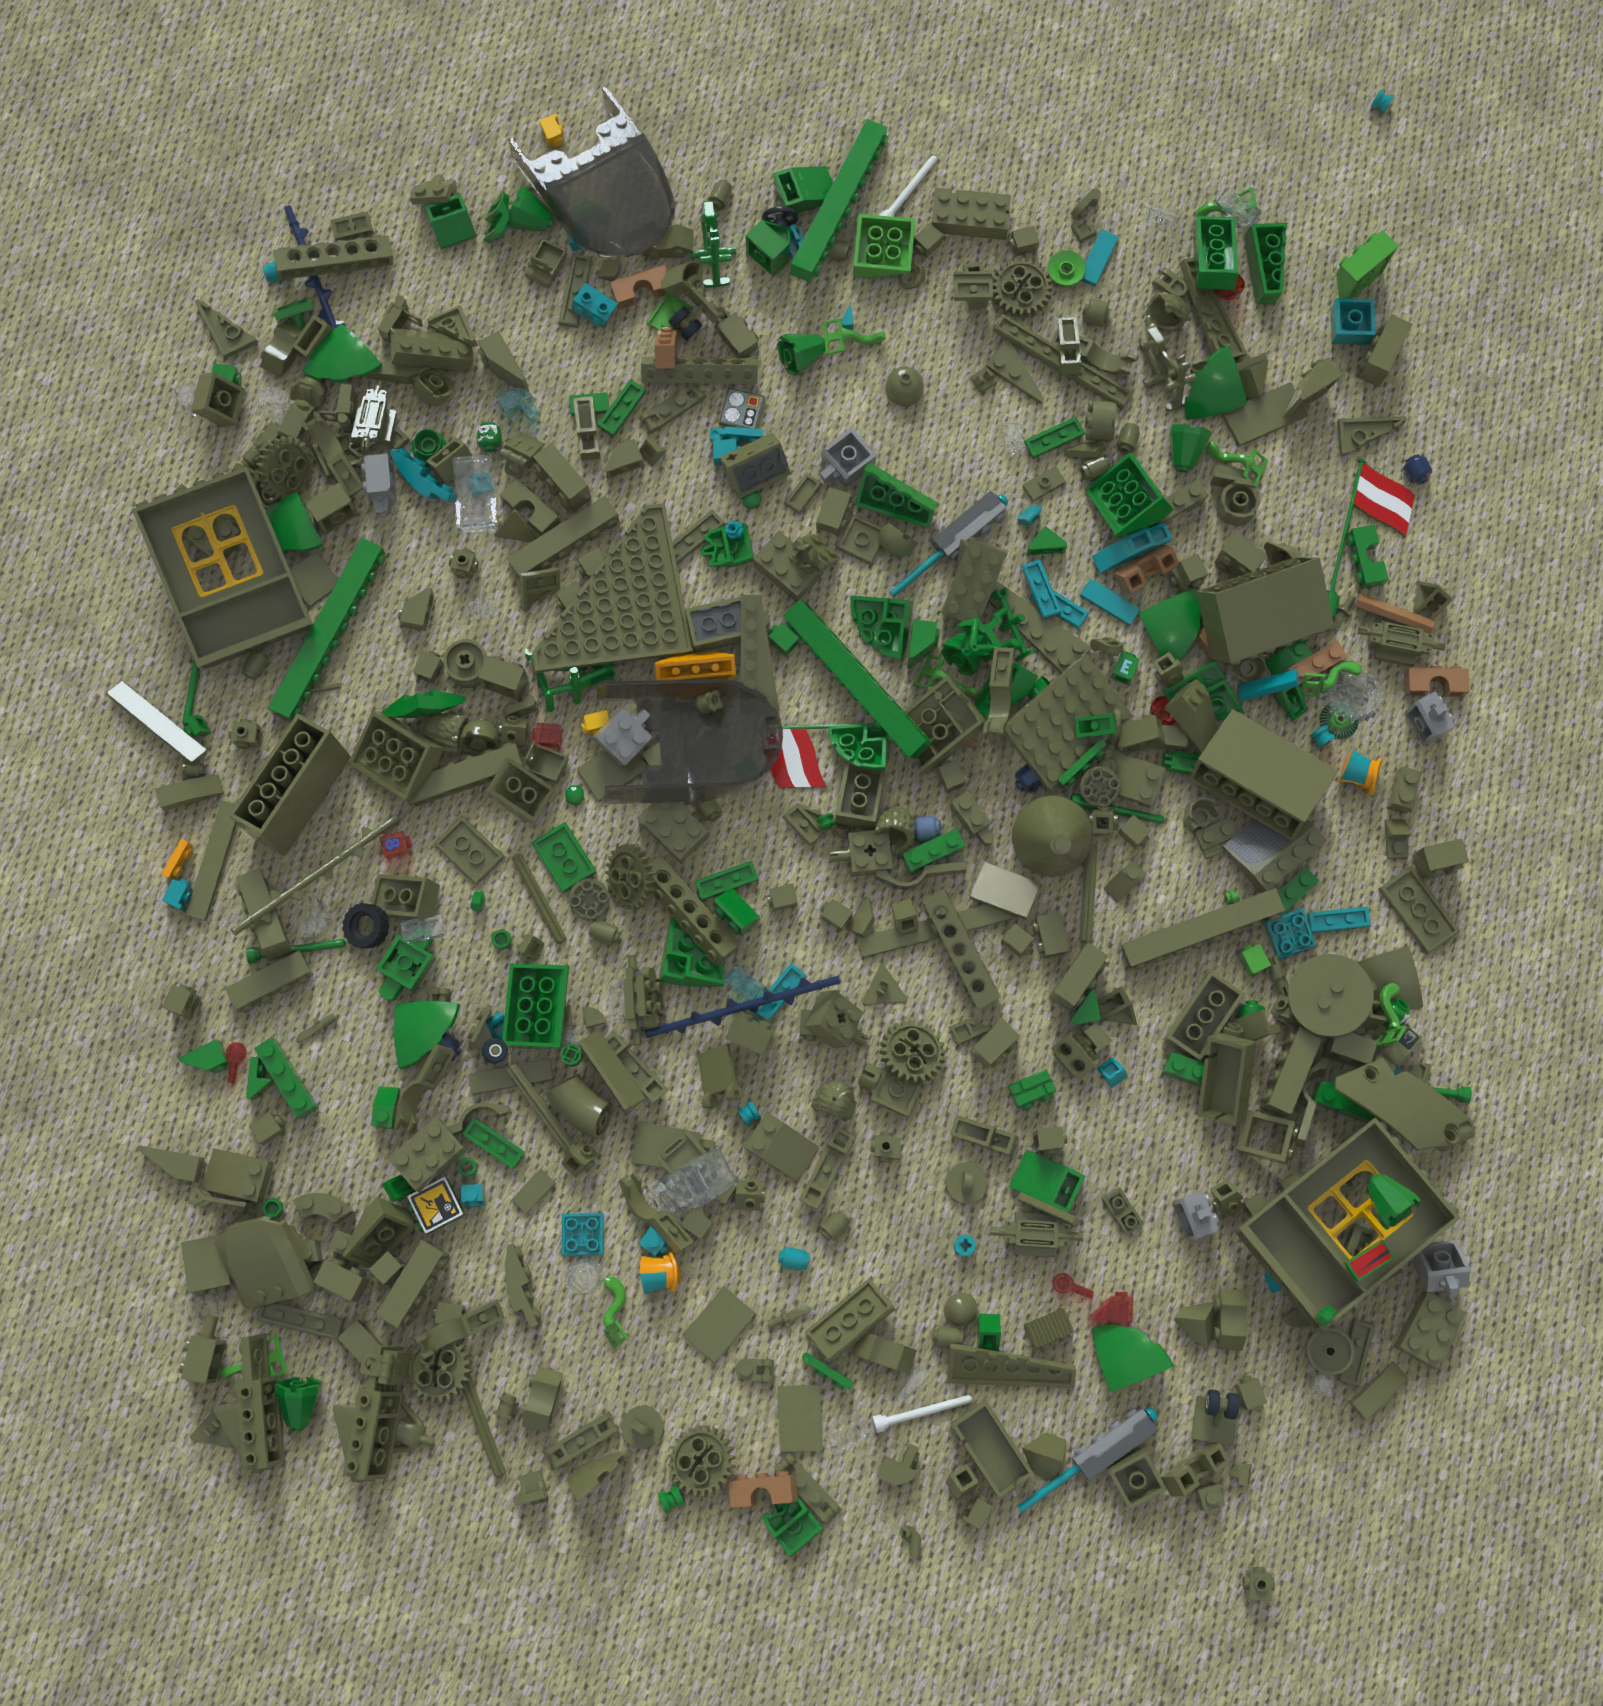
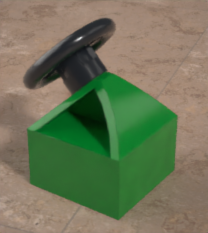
(770, 240)

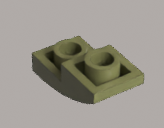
(1122, 1211)

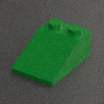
(1021, 684)

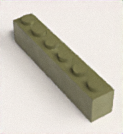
(564, 538)
(464, 775)

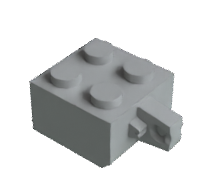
(846, 458)
(379, 481)
(1430, 718)
(623, 735)
(1196, 1215)
(1443, 1267)

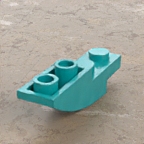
(418, 476)
(1131, 547)

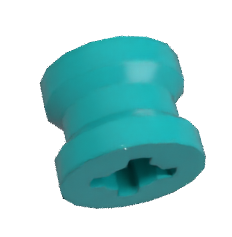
(1382, 101)
(1322, 736)
(749, 1113)
(964, 1243)

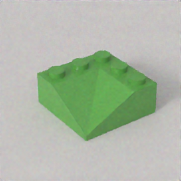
(883, 246)
(1365, 265)

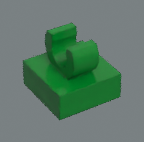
(197, 726)

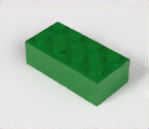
(1215, 252)

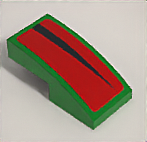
(1369, 1260)

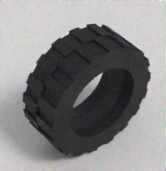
(380, 929)

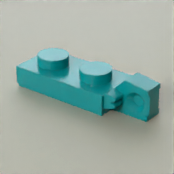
(743, 435)

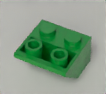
(450, 221)
(735, 911)

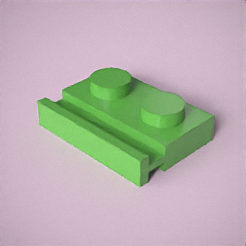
(665, 310)

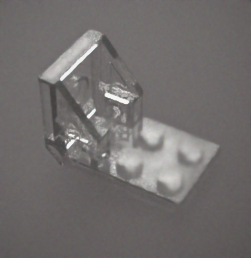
(476, 494)
(692, 1183)

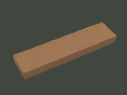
(1394, 613)

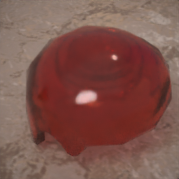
(1232, 294)
(1158, 708)

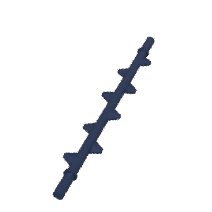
(313, 281)
(752, 1005)

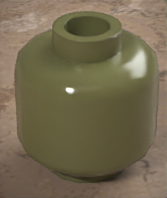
(1096, 312)

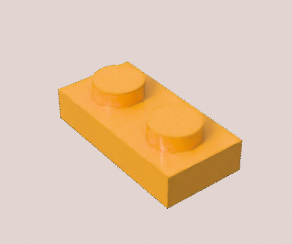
(174, 866)

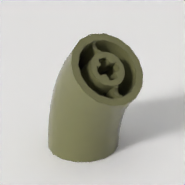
(581, 1106)

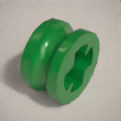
(826, 821)
(469, 1173)

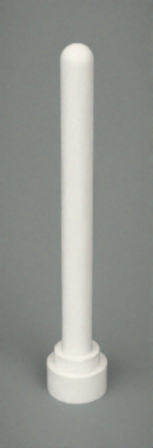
(911, 186)
(883, 1422)

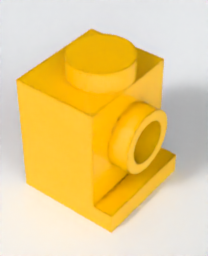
(552, 130)
(594, 722)

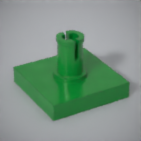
(295, 311)

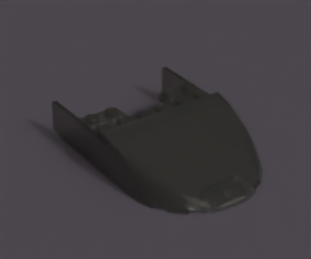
(611, 194)
(698, 751)

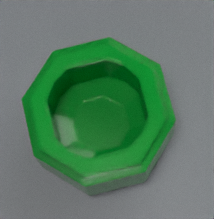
(752, 500)
(574, 795)
(478, 901)
(501, 939)
(273, 1208)
(1325, 1315)

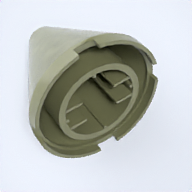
(1052, 835)

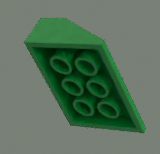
(1128, 497)
(535, 1006)

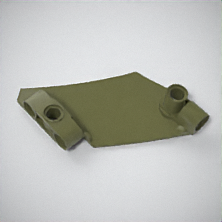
(1406, 1106)

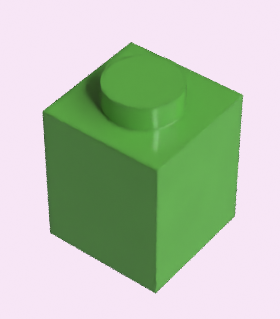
(1254, 959)

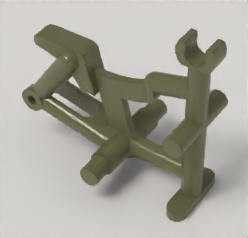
(1167, 369)

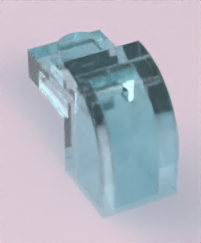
(517, 400)
(744, 984)

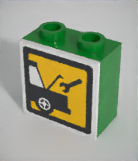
(435, 1206)

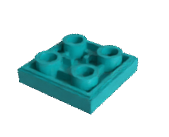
(1290, 933)
(582, 1234)

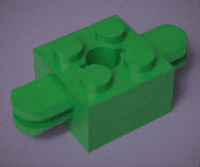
(404, 967)

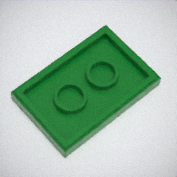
(564, 857)

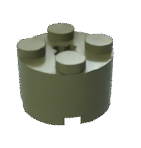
(1100, 420)
(1228, 505)

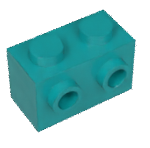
(593, 305)

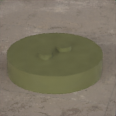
(1330, 996)

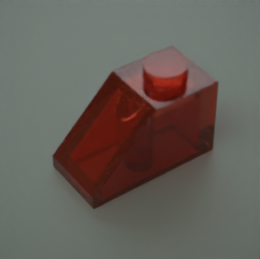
(1114, 1309)

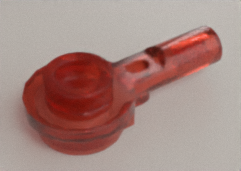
(235, 1053)
(1064, 1283)

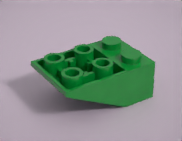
(802, 187)
(1047, 1181)

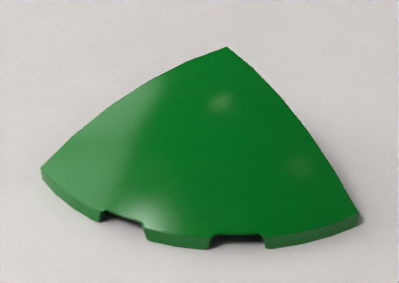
(341, 357)
(1216, 387)
(293, 525)
(883, 623)
(1174, 623)
(1216, 684)
(423, 705)
(861, 745)
(686, 962)
(419, 1027)
(1127, 1355)

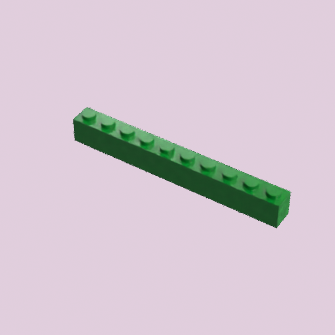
(839, 201)
(327, 630)
(857, 679)

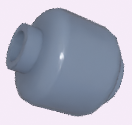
(927, 828)

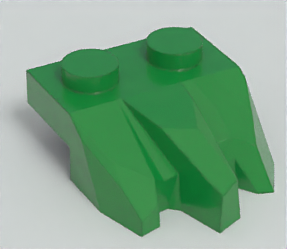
(497, 217)
(727, 551)
(792, 1525)

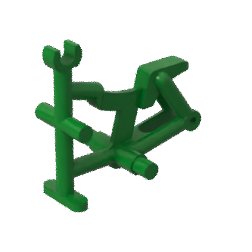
(712, 251)
(974, 628)
(576, 684)

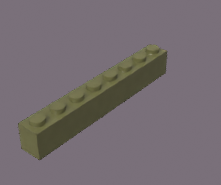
(1202, 929)

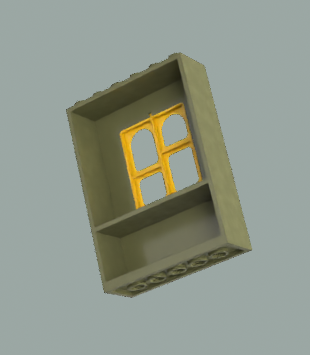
(243, 611)
(1306, 1254)

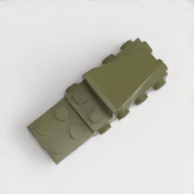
(246, 1419)
(363, 1426)

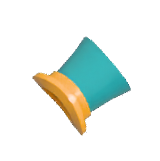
(1360, 771)
(660, 1273)

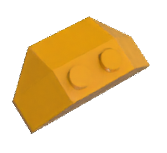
(697, 666)

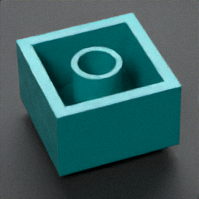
(1352, 321)

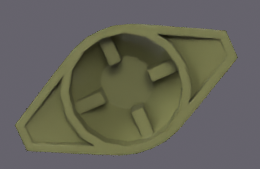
(1280, 552)

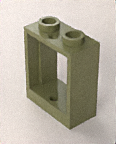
(1246, 1133)

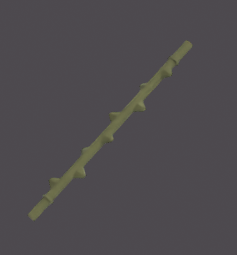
(308, 877)

